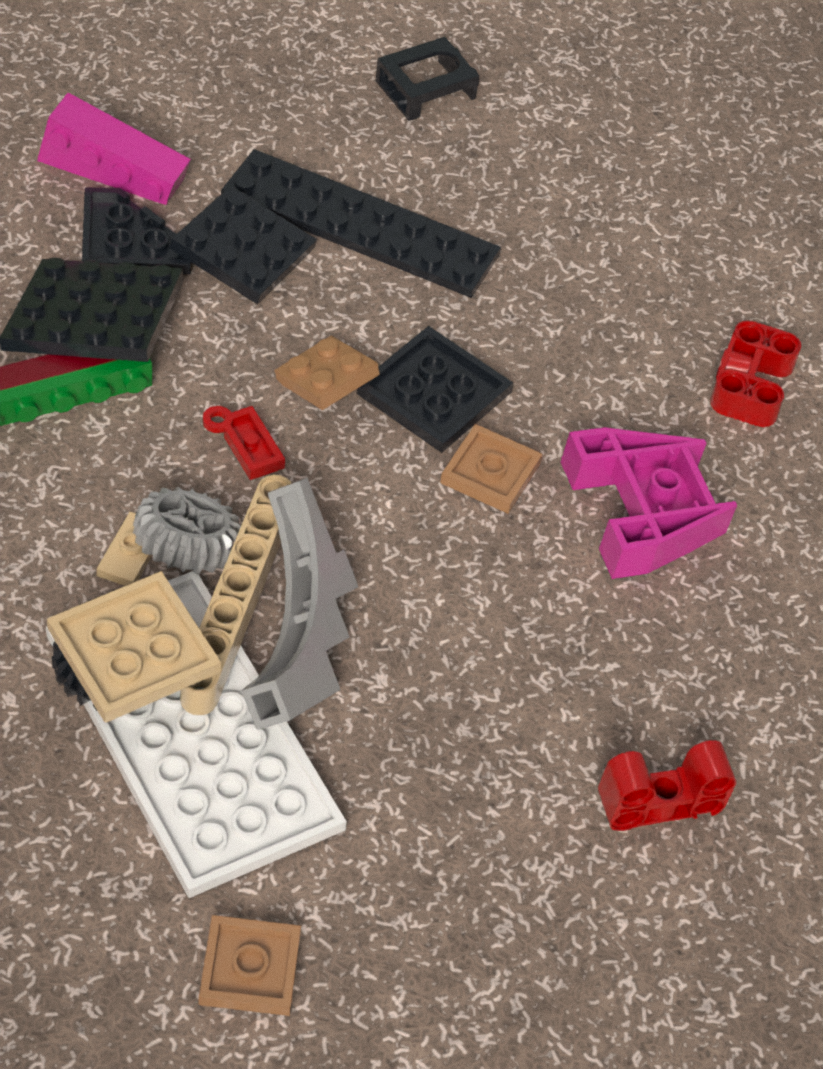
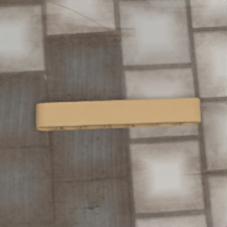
(237, 594)

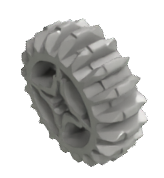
(186, 529)

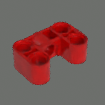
(737, 389)
(695, 788)

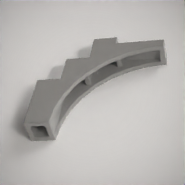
(312, 623)

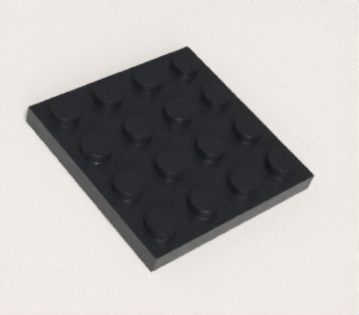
(93, 310)

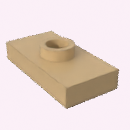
(124, 558)

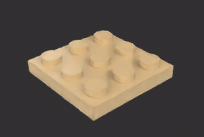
(133, 646)

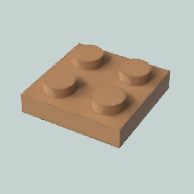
(327, 372)
(491, 468)
(250, 965)

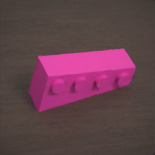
(110, 152)

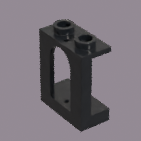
(410, 96)

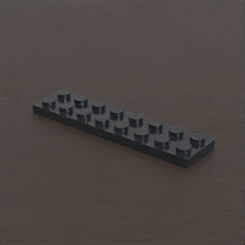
(366, 223)

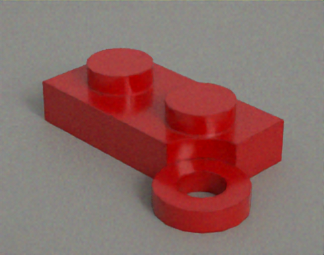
(247, 439)

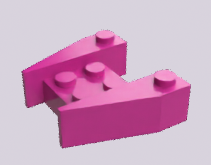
(660, 488)

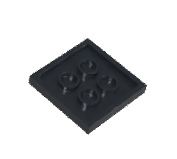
(243, 244)
(435, 389)

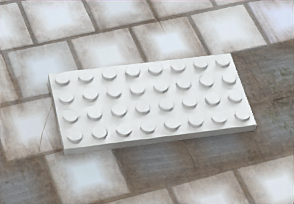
(215, 784)

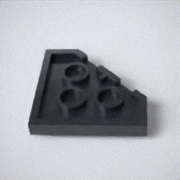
(123, 232)

